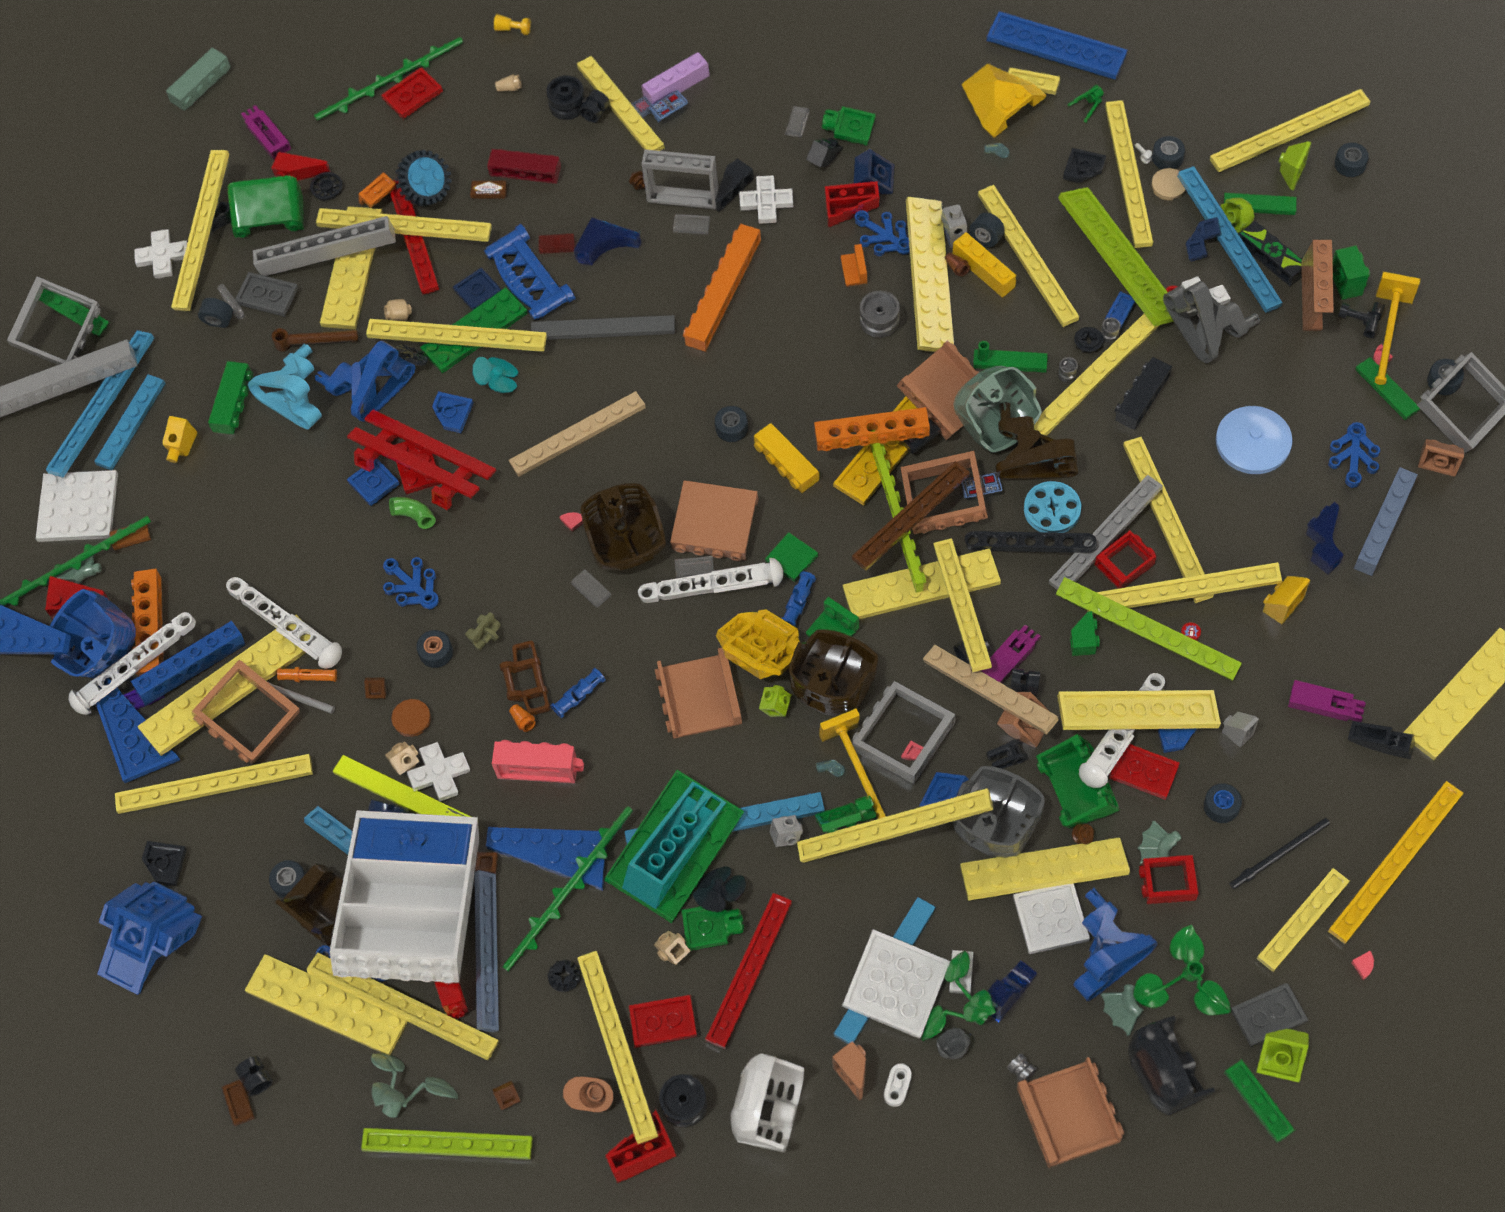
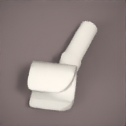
(1146, 155)

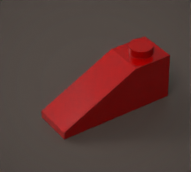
(298, 166)

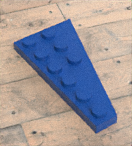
(27, 636)
(130, 747)
(550, 850)

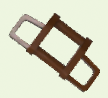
(513, 667)

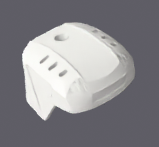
(750, 1099)

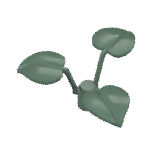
(393, 1099)

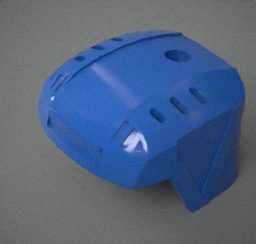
(96, 630)

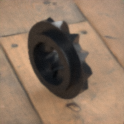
(1095, 336)
(570, 981)

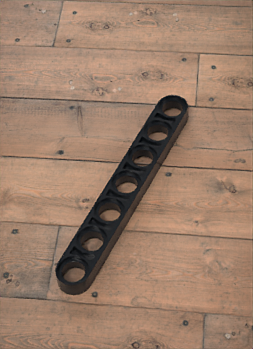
(1039, 545)

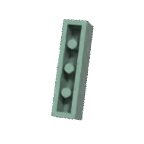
(198, 79)

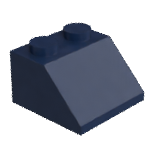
(873, 167)

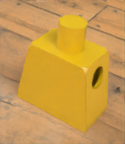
(178, 438)

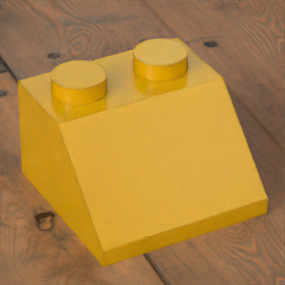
(1285, 598)

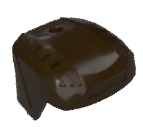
(631, 544)
(843, 670)

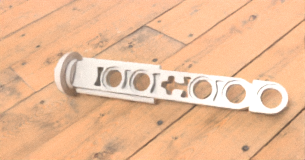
(760, 573)
(316, 646)
(91, 693)
(1100, 764)

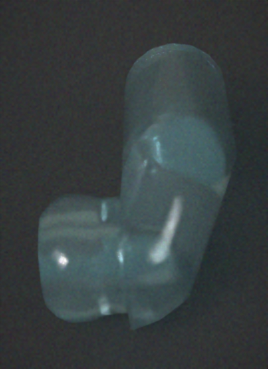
(998, 148)
(831, 766)

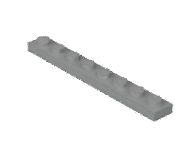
(1109, 530)

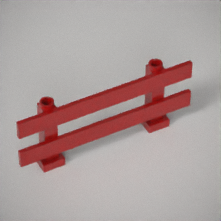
(381, 445)

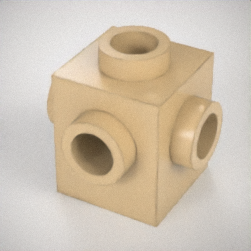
(402, 757)
(671, 947)

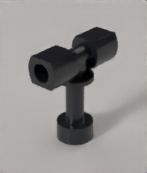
(1370, 319)

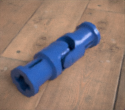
(798, 598)
(579, 691)

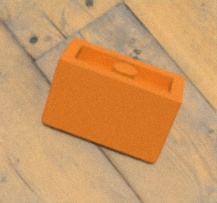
(376, 190)
(854, 267)

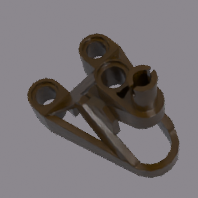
(1032, 451)

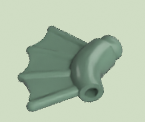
(87, 569)
(1157, 842)
(1122, 1008)

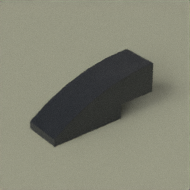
(1382, 739)

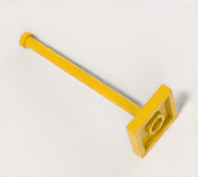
(1398, 289)
(840, 726)

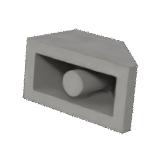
(1240, 727)

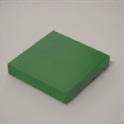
(793, 556)

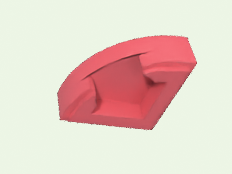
(1377, 355)
(572, 520)
(912, 751)
(1364, 964)

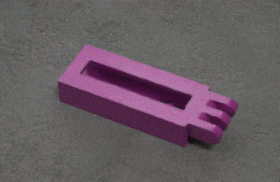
(270, 140)
(1006, 658)
(1318, 701)

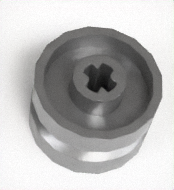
(879, 314)

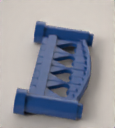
(515, 244)

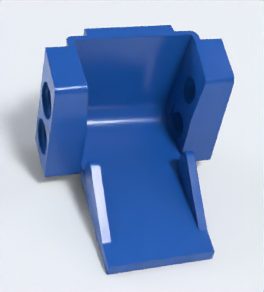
(143, 924)

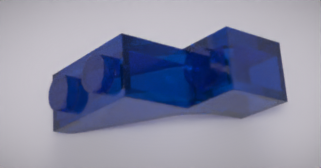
(1321, 530)

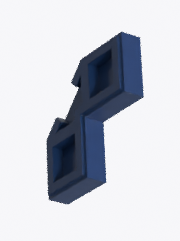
(1205, 230)

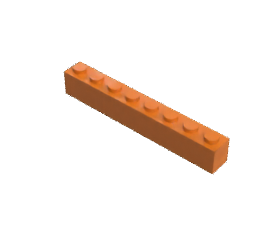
(722, 287)

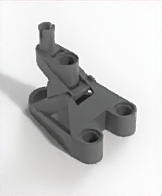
(1212, 319)

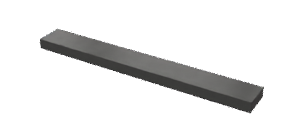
(606, 327)

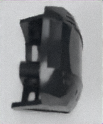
(1164, 1068)

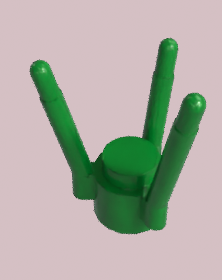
(1092, 95)

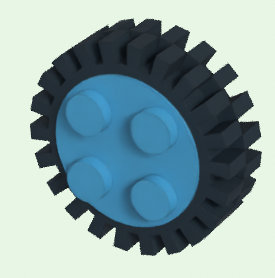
(423, 178)

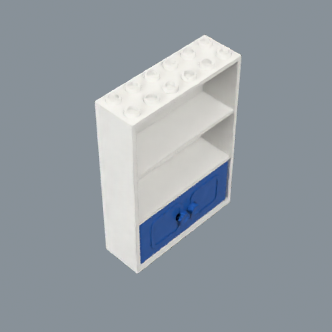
(405, 897)

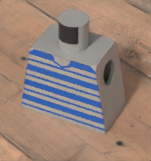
(953, 219)

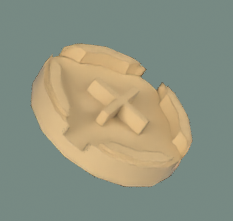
(1167, 184)

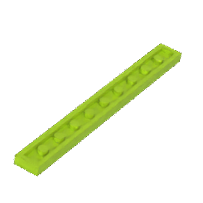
(893, 498)
(1148, 629)

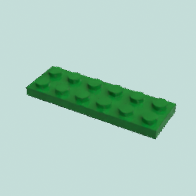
(497, 313)

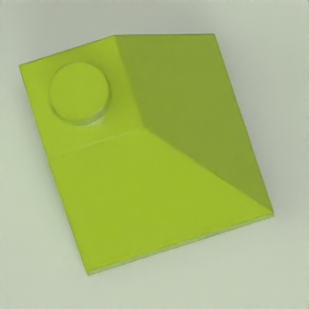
(1294, 162)
(1283, 1054)

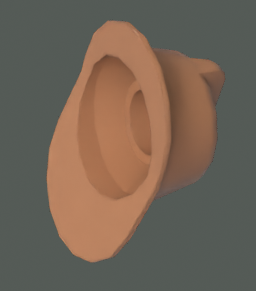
(588, 1094)

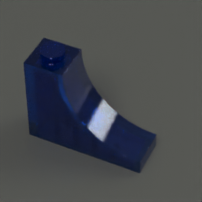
(602, 237)
(1009, 989)

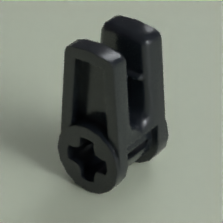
(1009, 750)

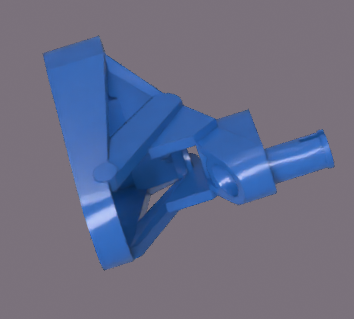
(381, 361)
(1107, 959)

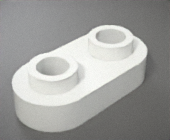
(896, 1085)

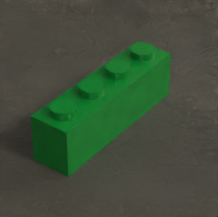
(230, 397)

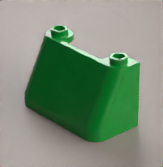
(265, 203)
(1079, 801)

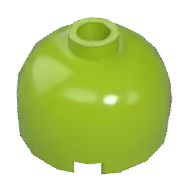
(1239, 213)

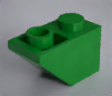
(1083, 636)

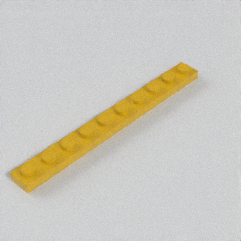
(1395, 862)

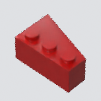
(848, 199)
(60, 591)
(632, 1158)

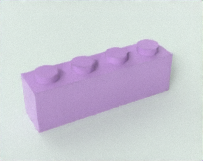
(676, 78)

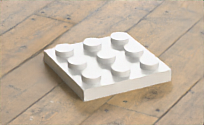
(1050, 918)

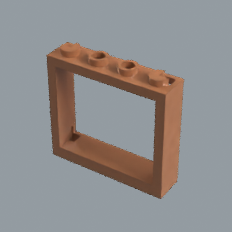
(937, 467)
(231, 743)

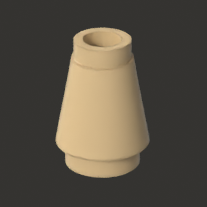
(510, 83)

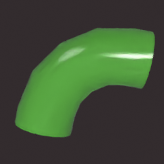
(412, 508)

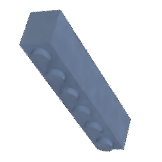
(1385, 521)

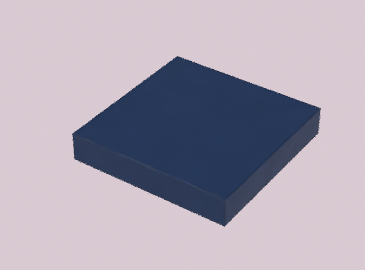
(476, 289)

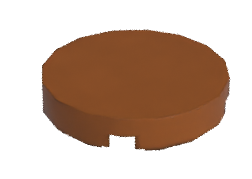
(411, 717)

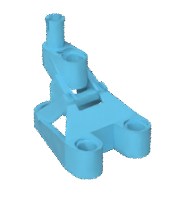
(295, 390)

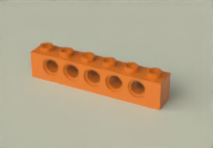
(878, 422)
(150, 581)

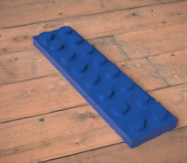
(1057, 45)

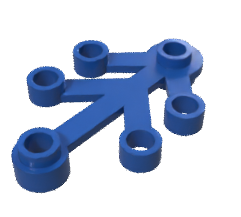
(883, 234)
(1355, 453)
(411, 585)

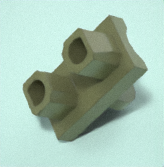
(484, 632)

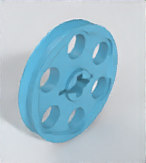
(1058, 503)

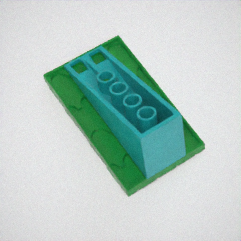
(674, 846)

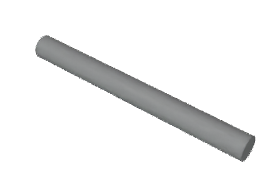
(304, 699)

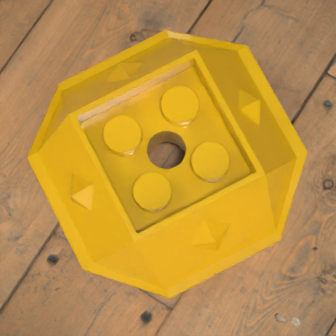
(759, 642)

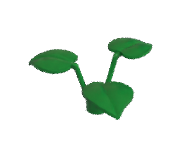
(1188, 947)
(974, 1011)

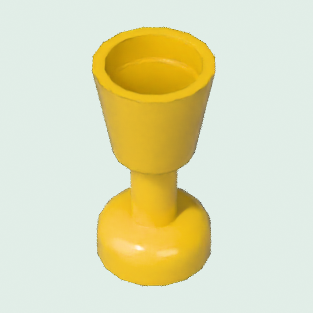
(504, 23)

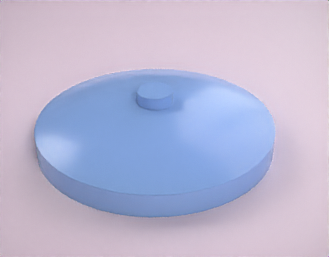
(1253, 440)

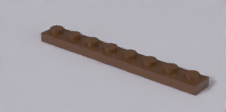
(910, 516)

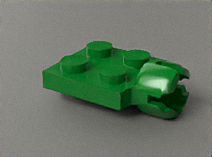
(849, 124)
(846, 815)
(710, 928)

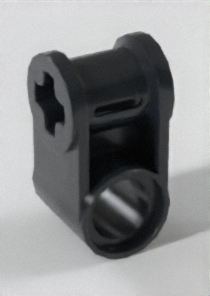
(221, 217)

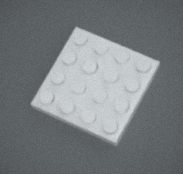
(77, 506)
(896, 984)

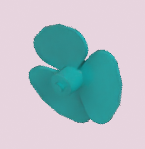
(493, 371)

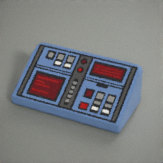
(668, 105)
(989, 482)

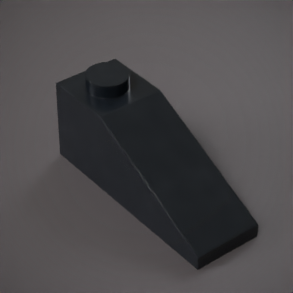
(735, 179)

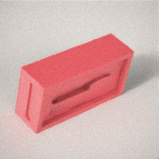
(536, 762)

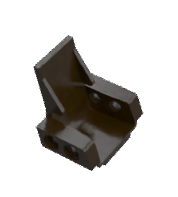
(315, 902)

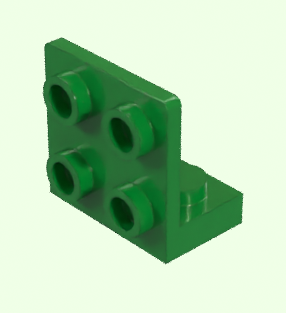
(836, 619)

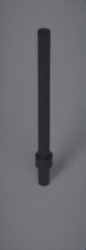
(1249, 873)

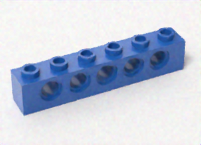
(188, 663)

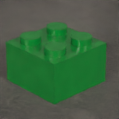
(1349, 272)

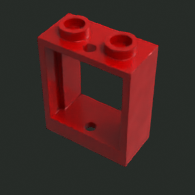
(1112, 572)
(1189, 894)
(452, 999)

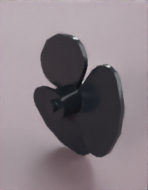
(714, 888)

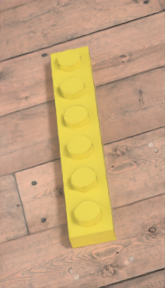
(1303, 920)

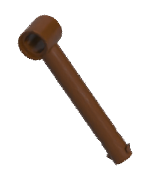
(310, 338)

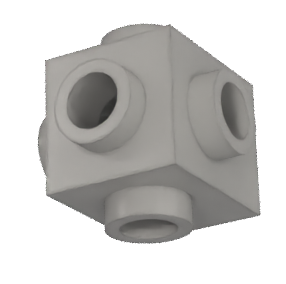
(785, 830)

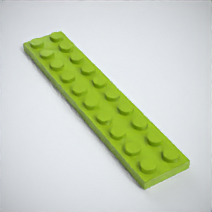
(1118, 253)

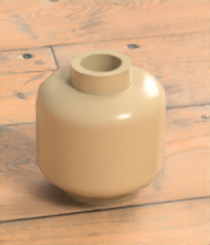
(397, 310)

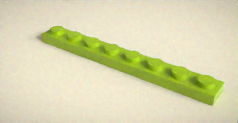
(447, 1143)

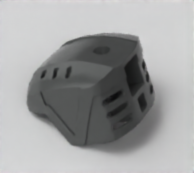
(1011, 800)

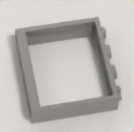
(680, 163)
(28, 308)
(1487, 380)
(910, 774)

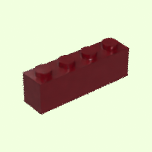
(524, 166)

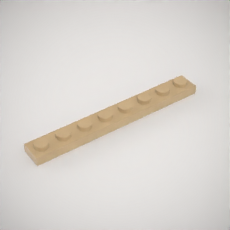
(577, 434)
(991, 689)

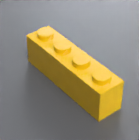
(985, 265)
(786, 458)

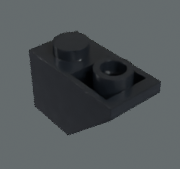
(824, 152)

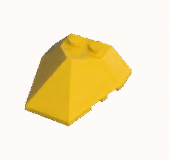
(998, 96)

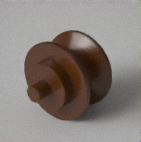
(637, 180)
(1083, 834)

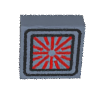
(642, 106)

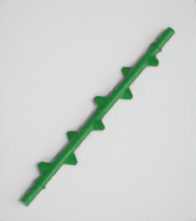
(396, 76)
(74, 563)
(561, 893)

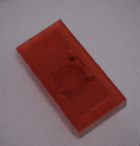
(556, 243)

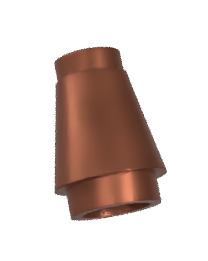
(957, 264)

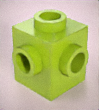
(775, 701)

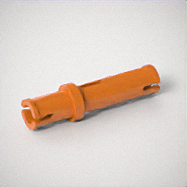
(307, 674)

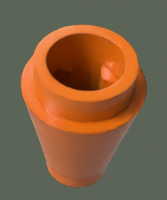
(522, 718)

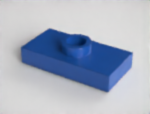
(1121, 308)

